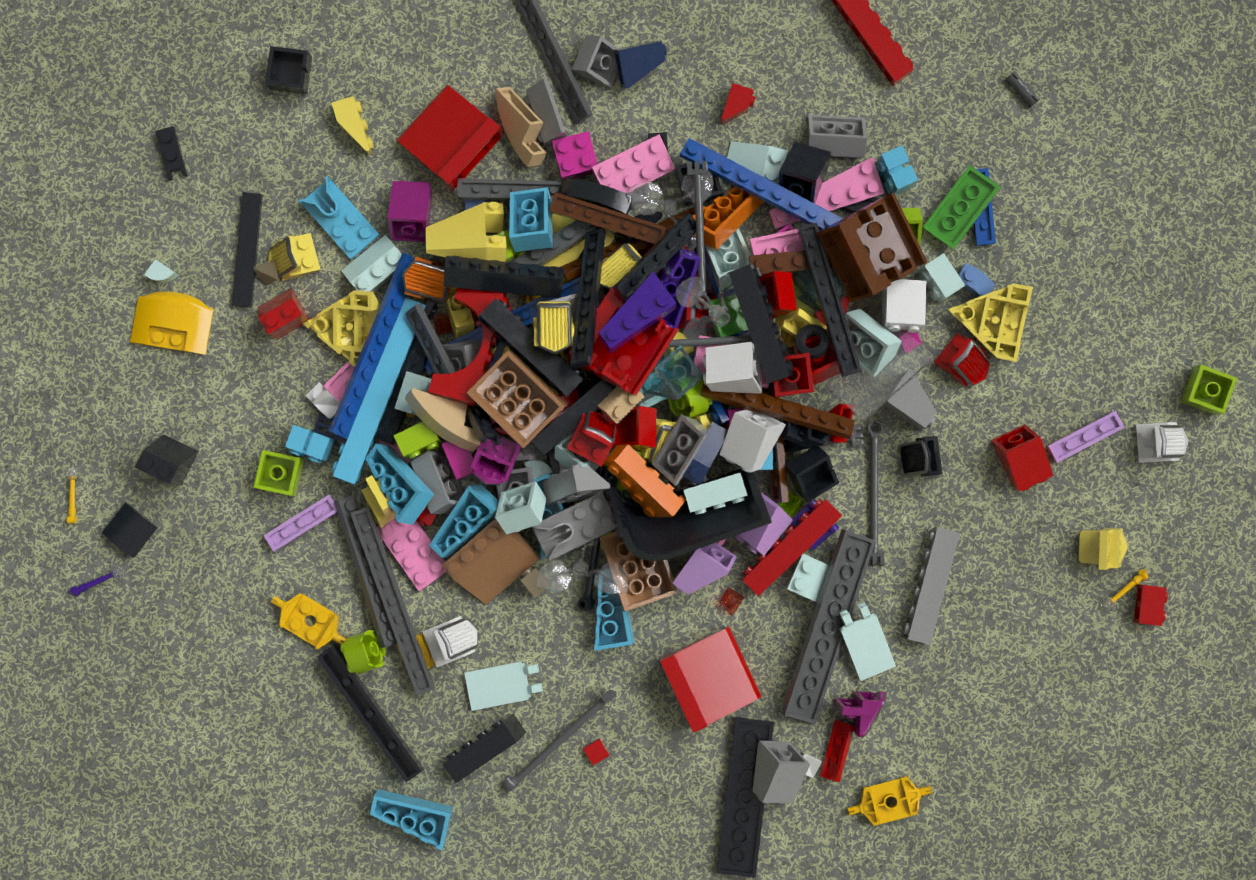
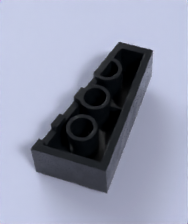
(485, 748)

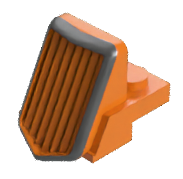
(425, 280)

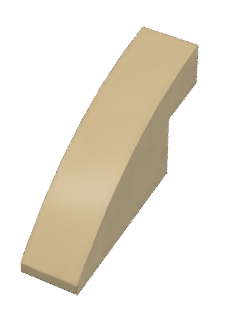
(520, 126)
(444, 418)

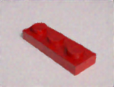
(837, 751)

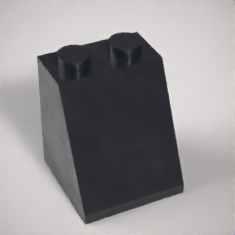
(804, 170)
(167, 460)

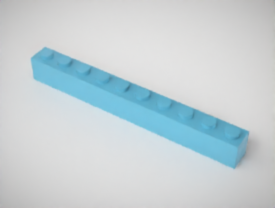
(376, 400)

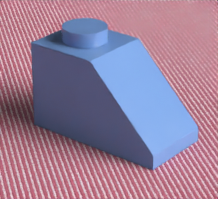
(975, 280)

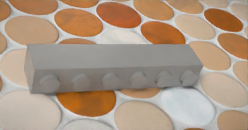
(932, 585)

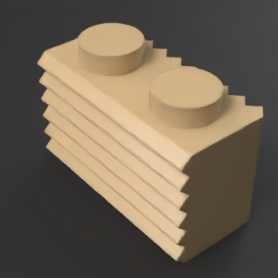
(618, 404)

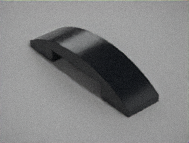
(596, 194)

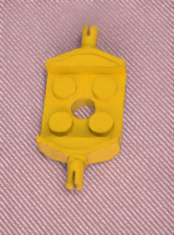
(294, 616)
(874, 801)

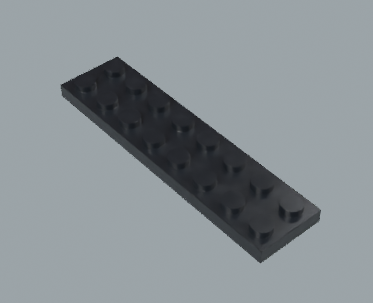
(742, 807)

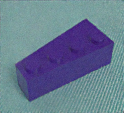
(678, 269)
(639, 312)

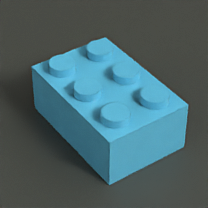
(530, 220)

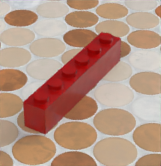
(875, 39)
(792, 546)

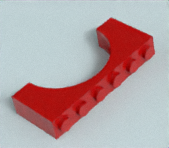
(457, 384)

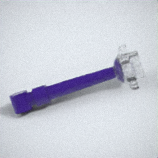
(116, 572)

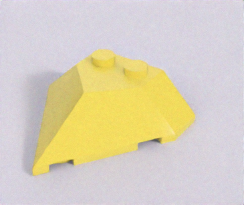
(997, 319)
(347, 323)

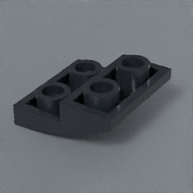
(129, 530)

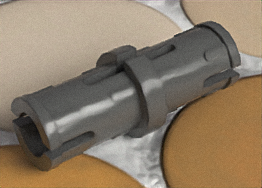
(1022, 89)

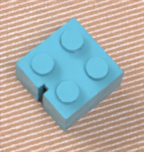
(894, 175)
(310, 443)

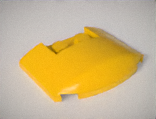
(172, 322)

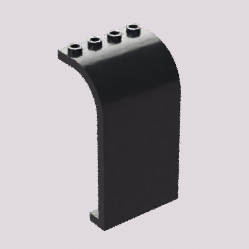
(684, 532)

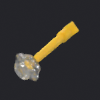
(72, 474)
(1109, 603)

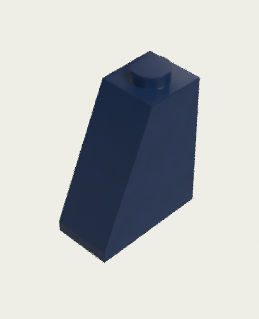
(638, 60)

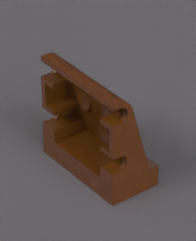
(872, 248)

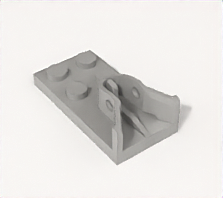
(575, 526)

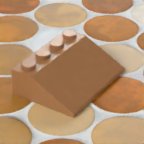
(516, 398)
(491, 561)
(645, 578)

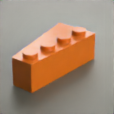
(727, 215)
(643, 483)

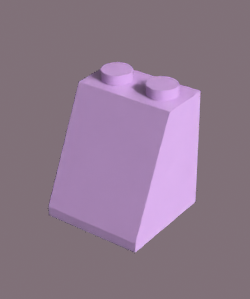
(764, 537)
(704, 567)

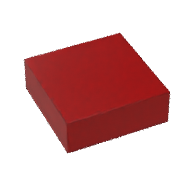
(596, 751)

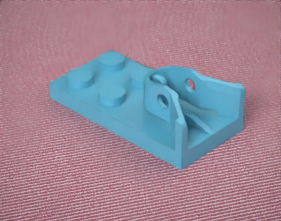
(340, 218)

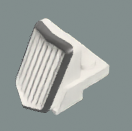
(1161, 442)
(451, 640)

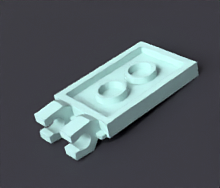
(866, 643)
(500, 685)

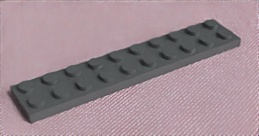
(824, 636)

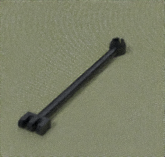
(588, 596)

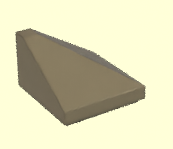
(267, 272)

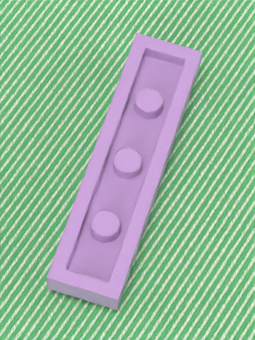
(1085, 436)
(301, 523)

